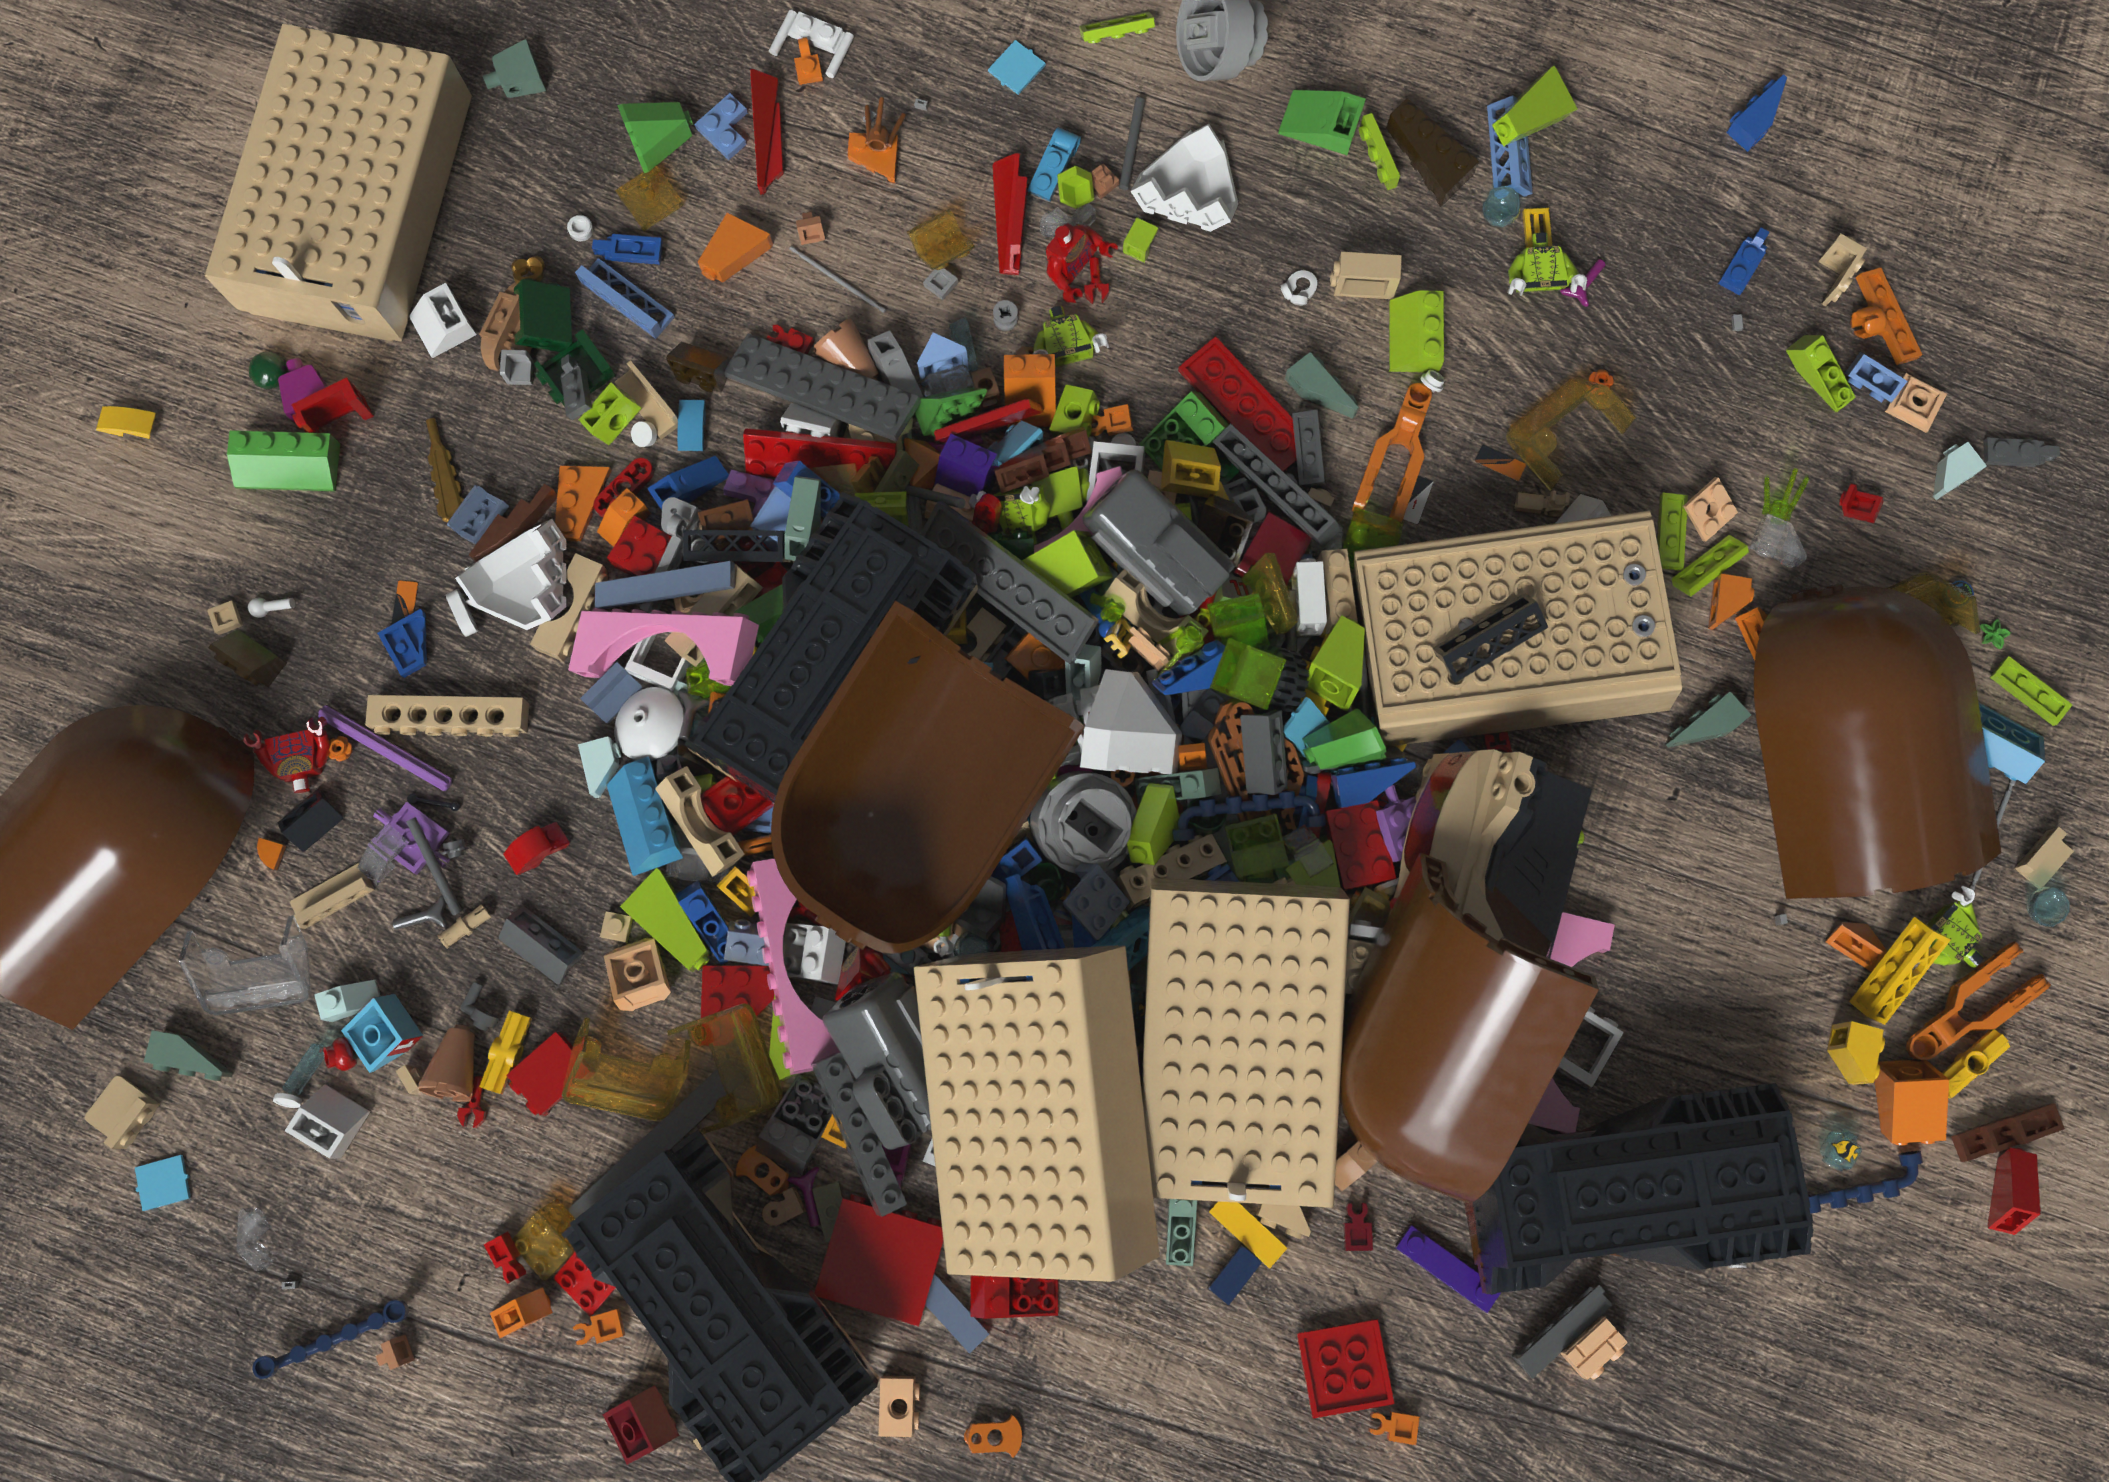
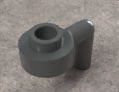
(481, 1018)

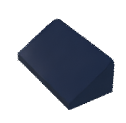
(1234, 1274)

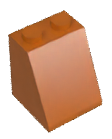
(1031, 378)
(1912, 1102)

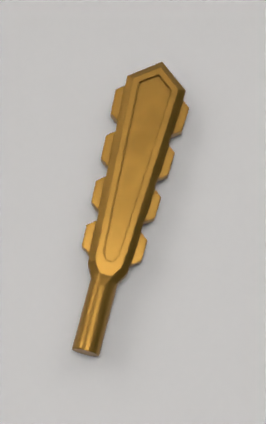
(443, 474)

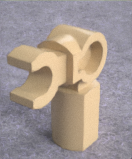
(1533, 503)

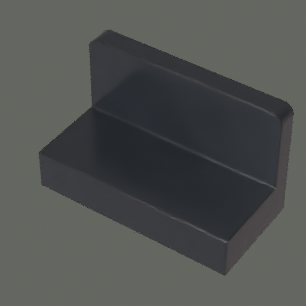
(309, 820)

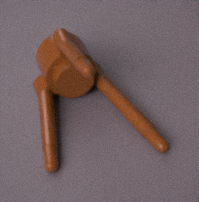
(878, 137)

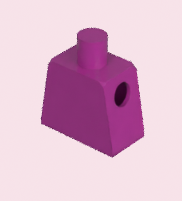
(298, 384)

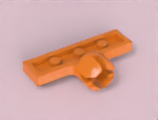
(1884, 317)

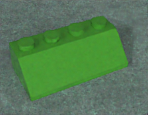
(283, 460)

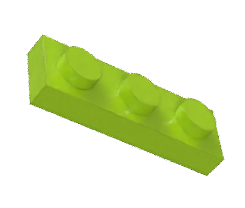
(1117, 27)
(1379, 152)
(1672, 530)
(1710, 565)
(2031, 691)

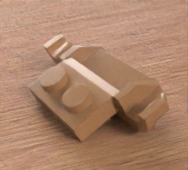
(500, 328)

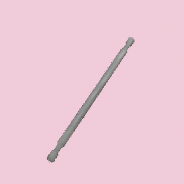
(837, 279)
(1999, 816)

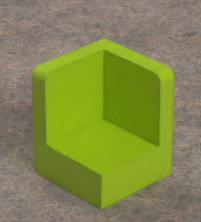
(1075, 187)
(1139, 239)

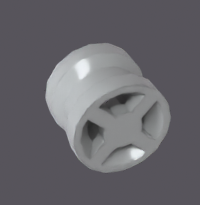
(1005, 321)

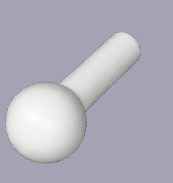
(260, 607)

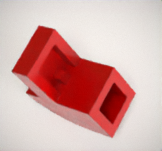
(533, 846)

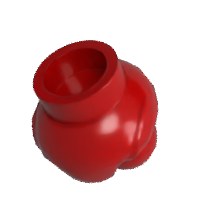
(339, 1055)

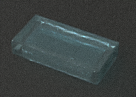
(305, 1069)

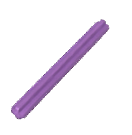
(385, 748)

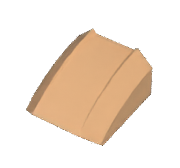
(637, 975)

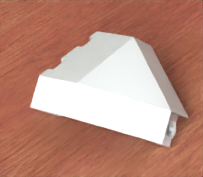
(1190, 182)
(521, 578)
(1129, 728)

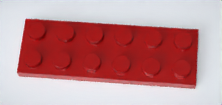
(1242, 401)
(770, 450)

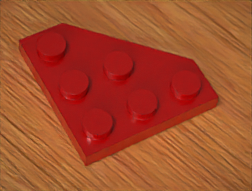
(734, 985)

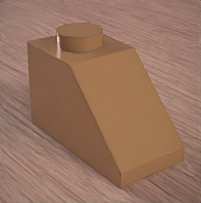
(1352, 1165)

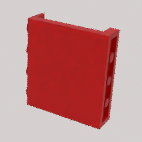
(881, 1261)

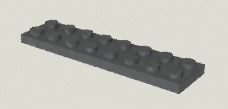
(822, 387)
(1013, 584)

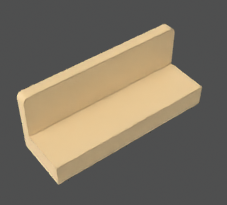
(653, 406)
(330, 896)

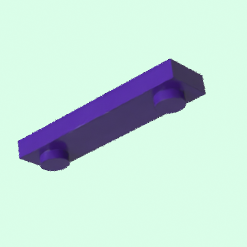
(1445, 1267)

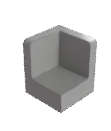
(516, 367)

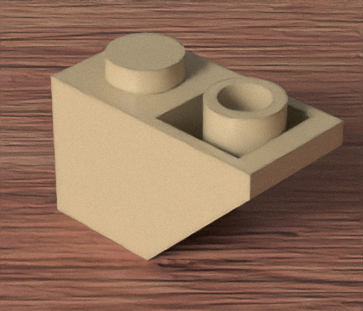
(1286, 1216)

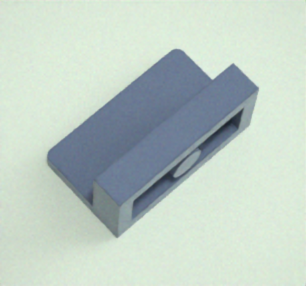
(611, 692)

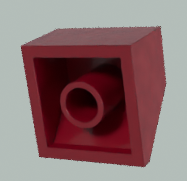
(641, 1424)

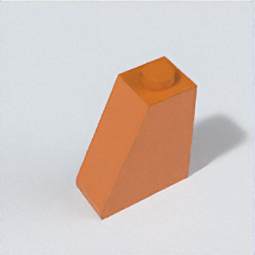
(733, 248)

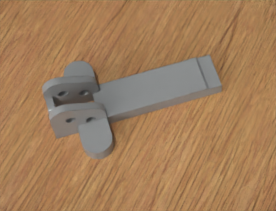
(675, 518)

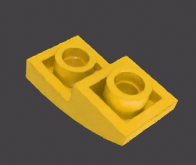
(126, 420)

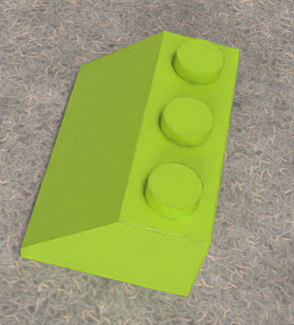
(1416, 332)

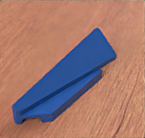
(1032, 915)

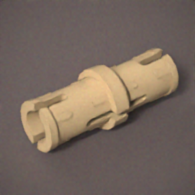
(464, 926)

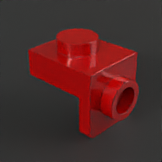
(1860, 504)

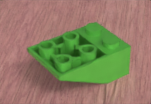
(1323, 118)
(948, 408)
(1191, 422)

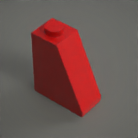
(2015, 1192)

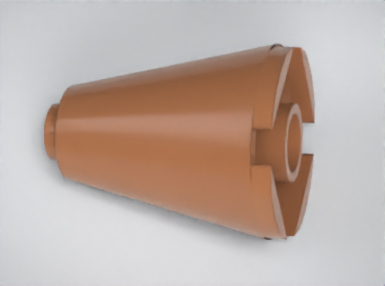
(847, 350)
(451, 1067)

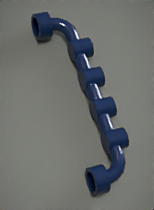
(1235, 805)
(1865, 1191)
(393, 1312)

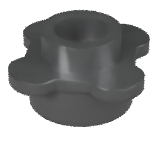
(454, 848)

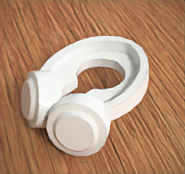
(1304, 295)

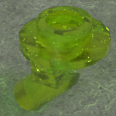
(1112, 610)

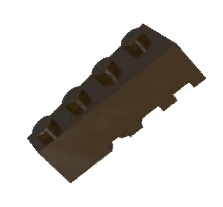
(1431, 150)

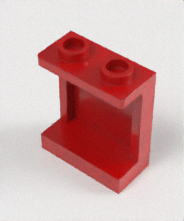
(330, 405)
(543, 1074)

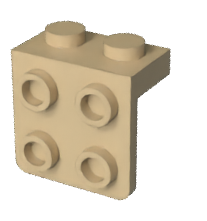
(1844, 258)
(121, 1112)

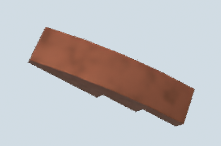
(1041, 459)
(519, 521)
(2007, 1132)

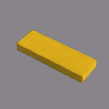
(1249, 1231)

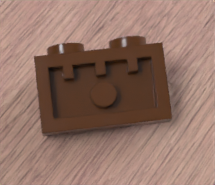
(727, 517)

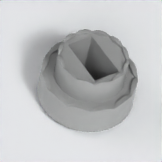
(1220, 37)
(1096, 802)

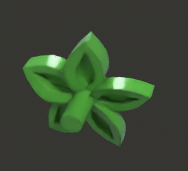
(1994, 634)

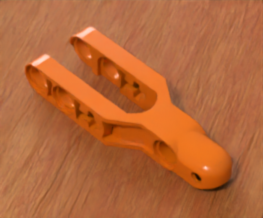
(1405, 433)
(1949, 1026)

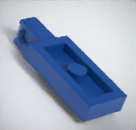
(630, 249)
(1744, 263)

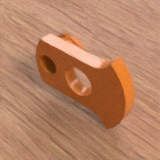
(748, 1166)
(1010, 1440)

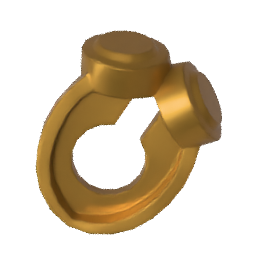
(521, 267)

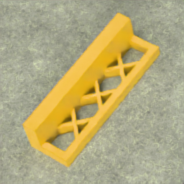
(1897, 968)

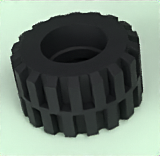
(1291, 683)

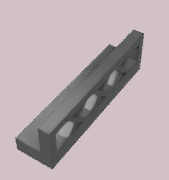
(1562, 1330)

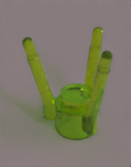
(1780, 507)
(1188, 640)

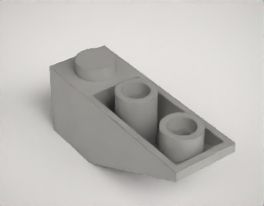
(892, 363)

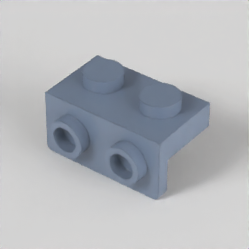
(476, 514)
(744, 943)

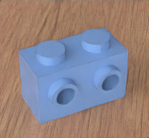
(1876, 377)

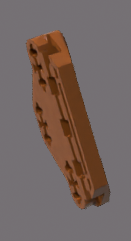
(1234, 778)

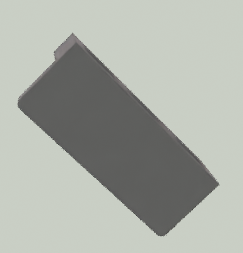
(1309, 449)
(1264, 752)
(539, 944)

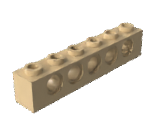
(382, 707)

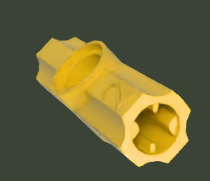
(505, 1052)
(1983, 1053)

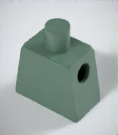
(515, 72)

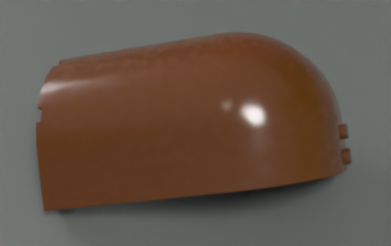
(1871, 744)
(912, 787)
(109, 848)
(1452, 1040)

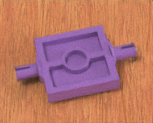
(1394, 821)
(411, 855)

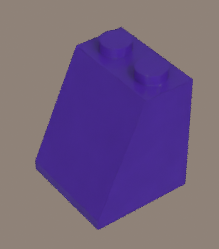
(966, 467)

